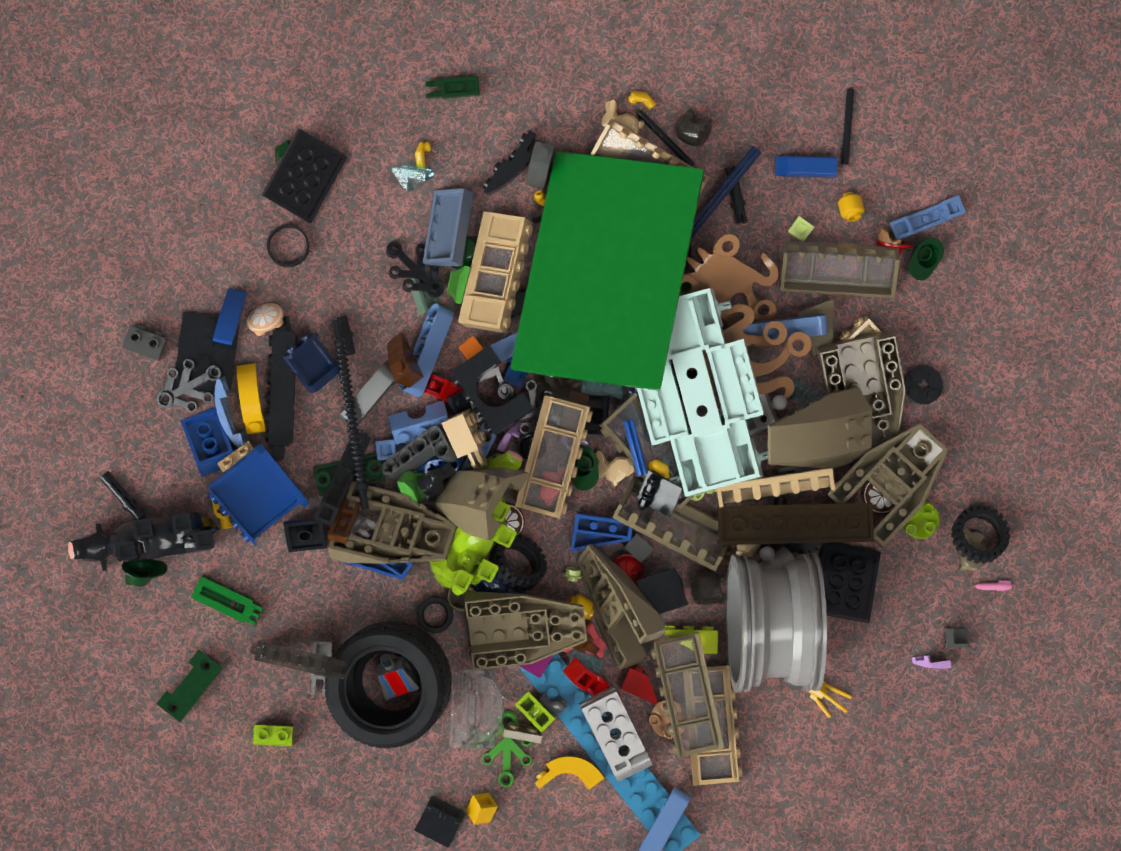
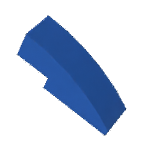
(230, 316)

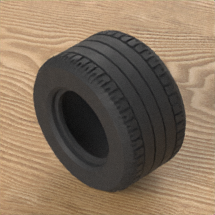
(363, 718)

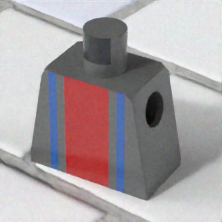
(397, 676)

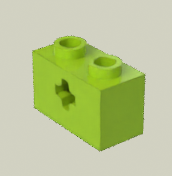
(535, 711)
(273, 735)

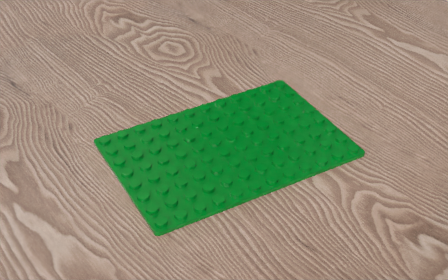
(607, 270)

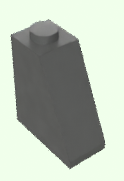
(540, 165)

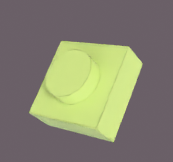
(800, 229)

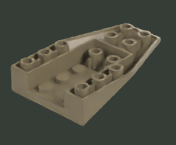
(876, 369)
(520, 628)

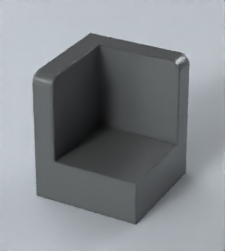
(638, 547)
(955, 638)

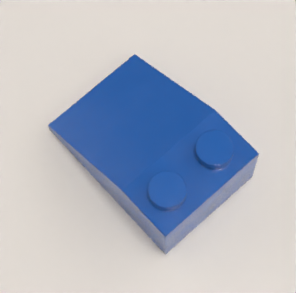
(207, 440)

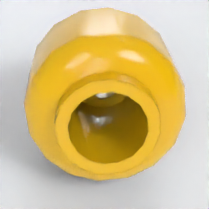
(851, 206)
(587, 604)

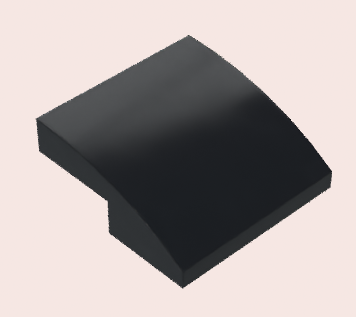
(663, 591)

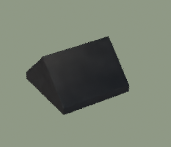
(600, 409)
(305, 535)

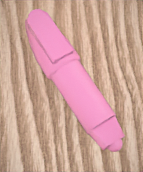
(1001, 585)

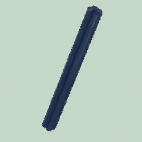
(725, 188)

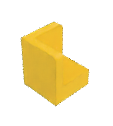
(481, 808)

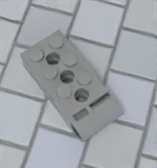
(622, 762)

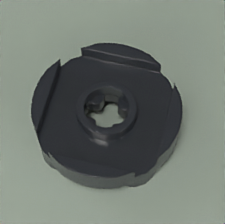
(932, 378)

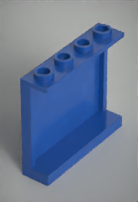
(255, 493)

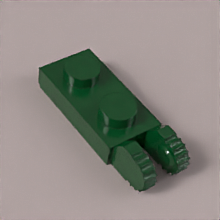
(454, 87)

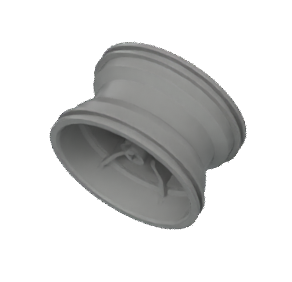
(776, 623)

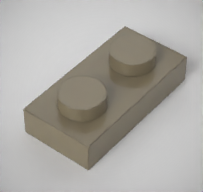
(526, 734)

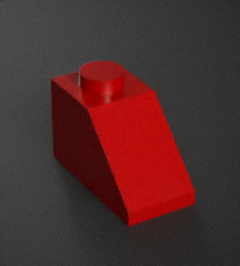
(440, 388)
(639, 685)

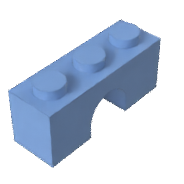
(408, 429)

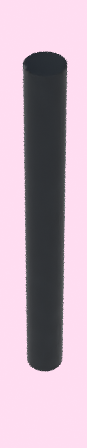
(847, 127)
(664, 137)

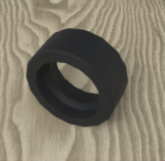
(435, 629)

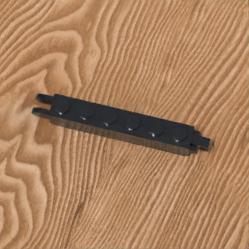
(281, 391)

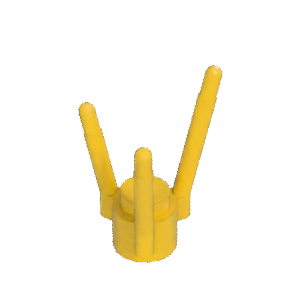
(822, 692)

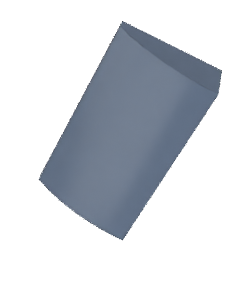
(448, 227)

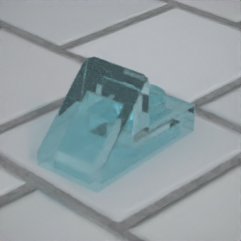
(409, 175)
(592, 662)

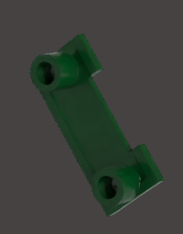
(328, 471)
(191, 687)

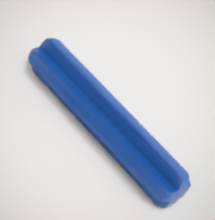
(635, 447)

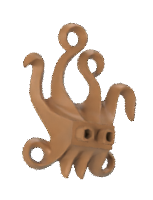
(729, 276)
(736, 333)

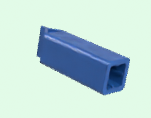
(806, 166)

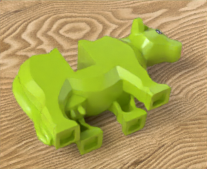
(468, 554)

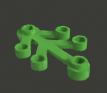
(507, 745)

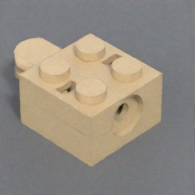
(466, 437)

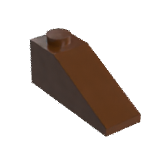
(402, 362)

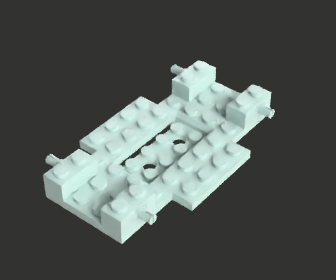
(713, 452)

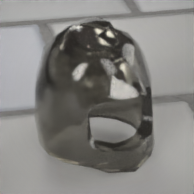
(693, 129)
(707, 587)

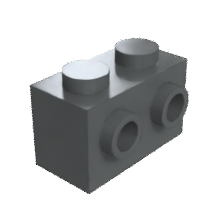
(144, 342)

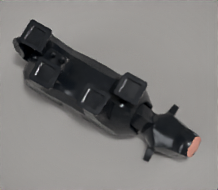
(148, 539)

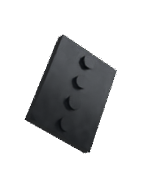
(304, 176)
(198, 343)
(849, 581)

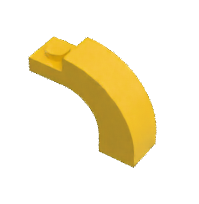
(250, 398)
(570, 764)

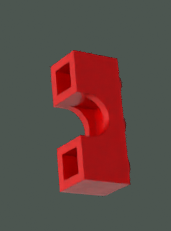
(586, 678)

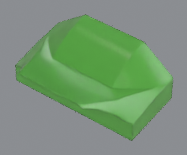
(458, 283)
(408, 485)

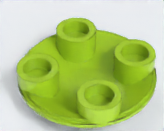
(923, 523)

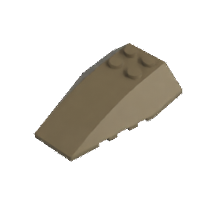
(823, 434)
(474, 494)

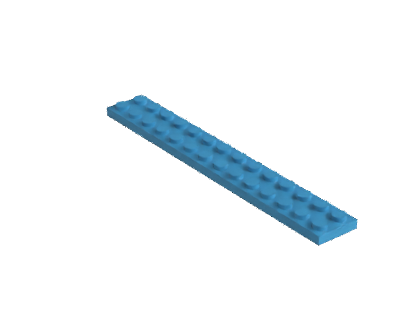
(639, 791)

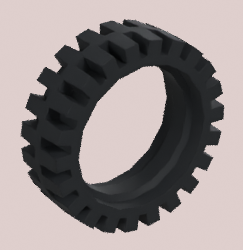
(992, 518)
(509, 575)

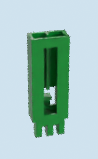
(221, 598)

